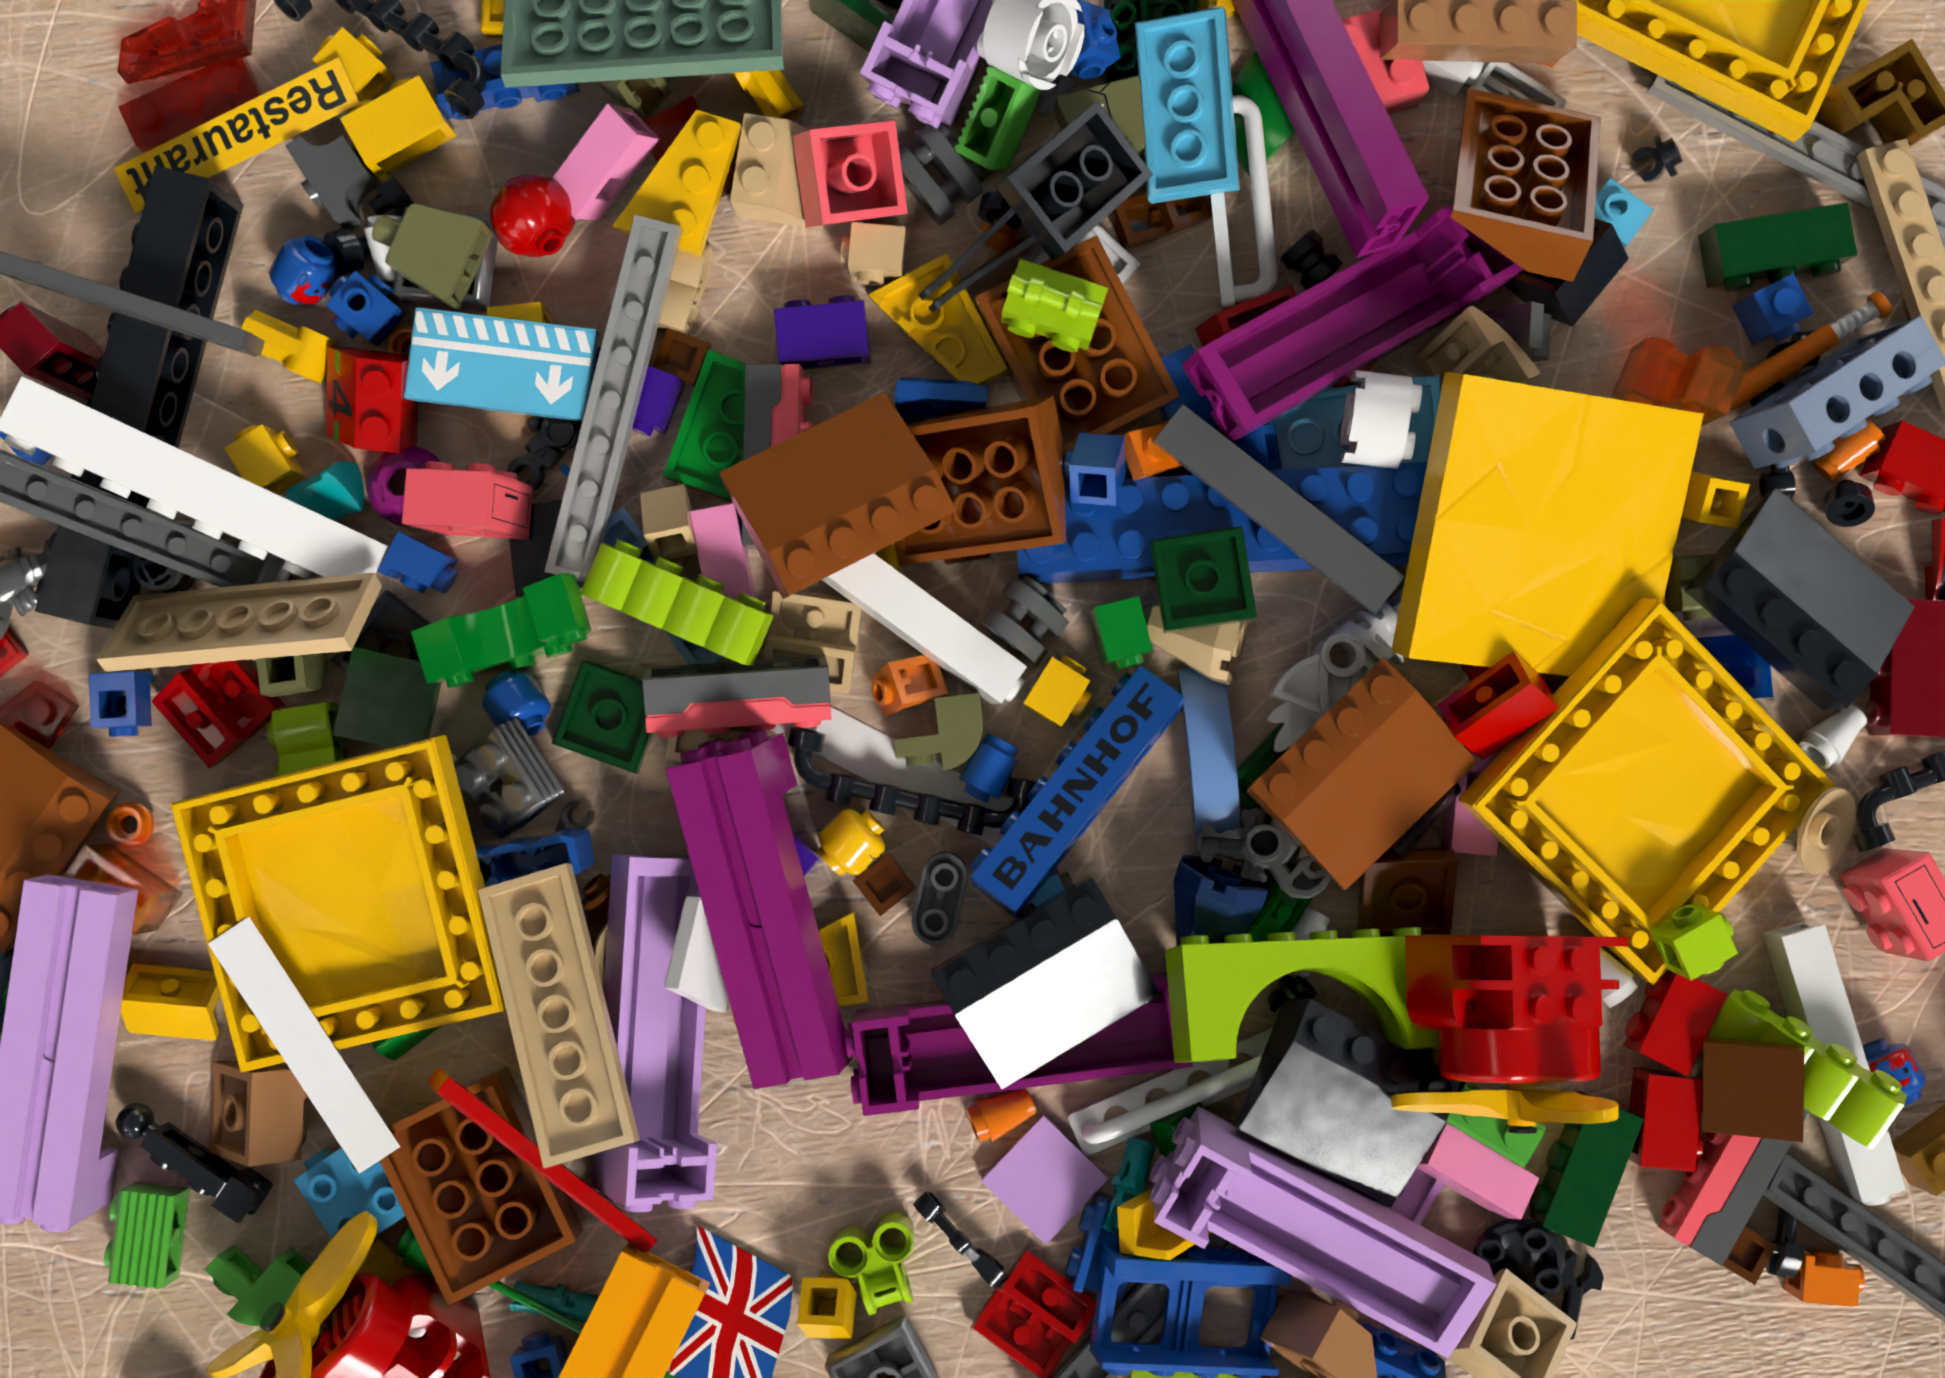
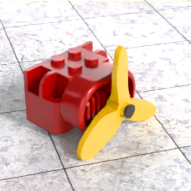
(1513, 1017)
(360, 1324)

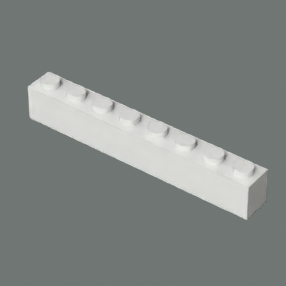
(183, 484)

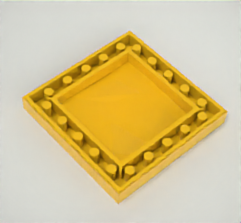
(1745, 55)
(1540, 522)
(1646, 786)
(357, 888)

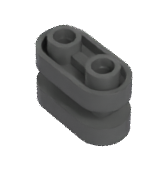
(961, 176)
(1029, 599)
(939, 898)

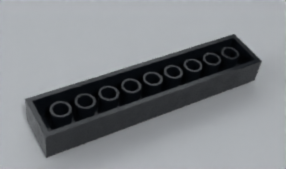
(146, 373)

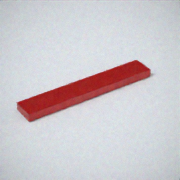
(529, 1152)

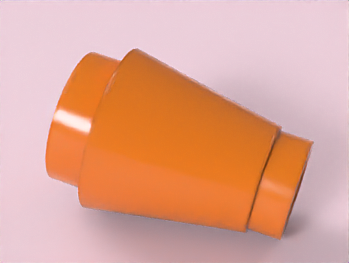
(1850, 452)
(999, 1114)

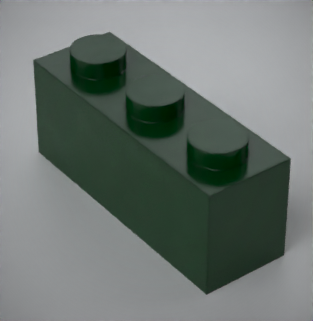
(1777, 246)
(1584, 1176)

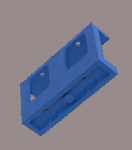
(1186, 1280)

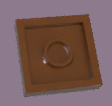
(1409, 892)
(1753, 1089)

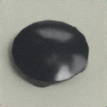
(1526, 1251)

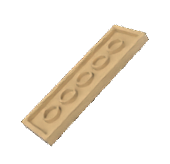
(241, 622)
(558, 1015)

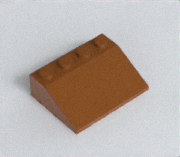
(1528, 181)
(1095, 388)
(1001, 476)
(836, 494)
(1362, 774)
(44, 817)
(472, 1198)

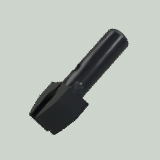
(1787, 1255)
(1575, 1288)

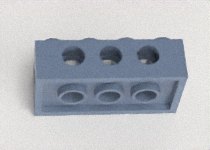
(1839, 395)

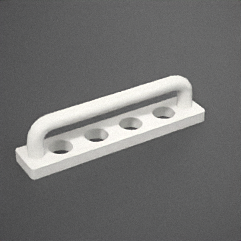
(1262, 212)
(1096, 1135)

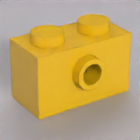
(398, 126)

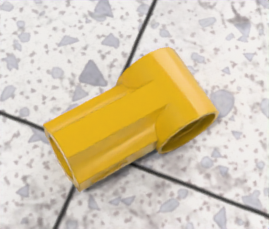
(770, 93)
(296, 348)

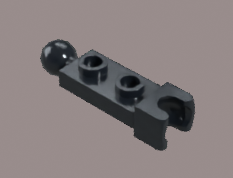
(207, 1173)

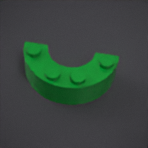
(510, 634)

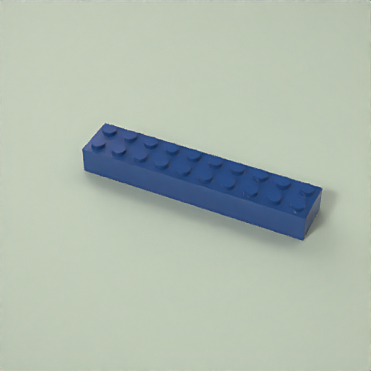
(1113, 541)

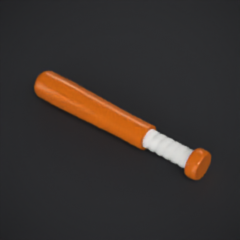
(1805, 350)

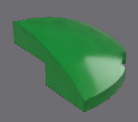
(1277, 127)

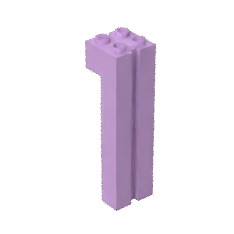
(928, 57)
(656, 1041)
(61, 1049)
(1317, 1232)

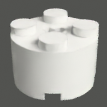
(1032, 39)
(1379, 419)

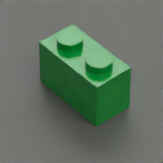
(1120, 633)

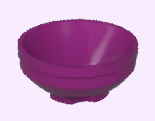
(377, 483)

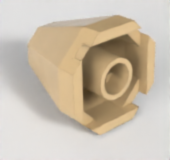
(1203, 649)

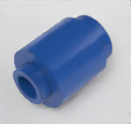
(989, 768)

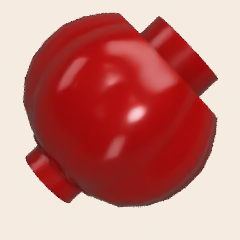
(531, 215)

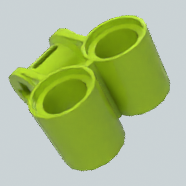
(880, 1267)

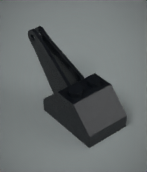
(1059, 193)

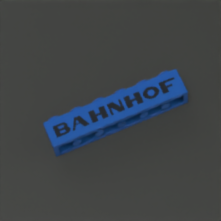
(1077, 790)

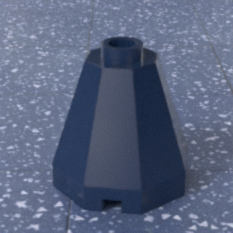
(1214, 899)

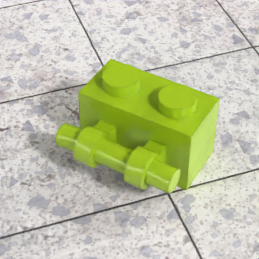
(1053, 306)

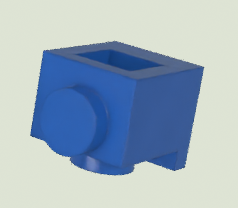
(419, 564)
(107, 701)
(535, 1347)

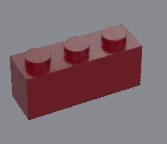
(50, 349)
(1910, 685)

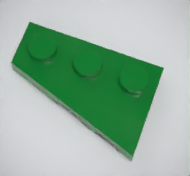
(711, 428)

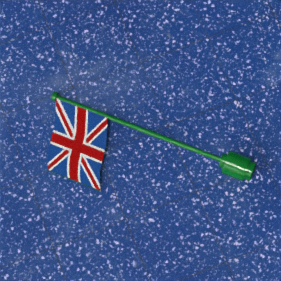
(735, 1326)

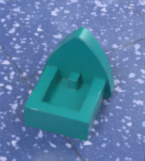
(332, 491)

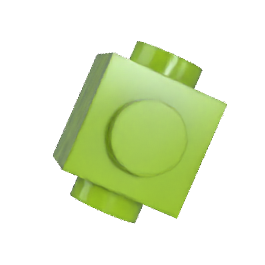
(1694, 941)

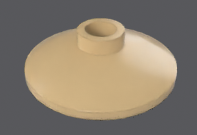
(1826, 830)

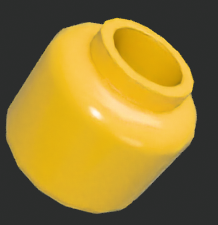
(851, 842)

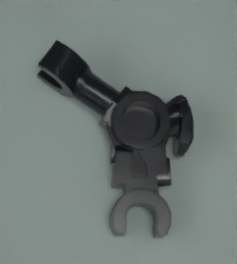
(546, 447)

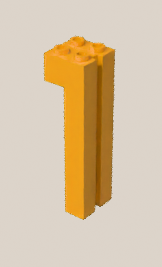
(636, 1319)

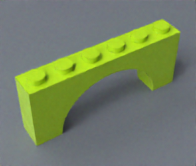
(1218, 981)

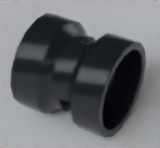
(1309, 258)
(167, 581)

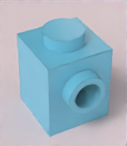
(1622, 209)

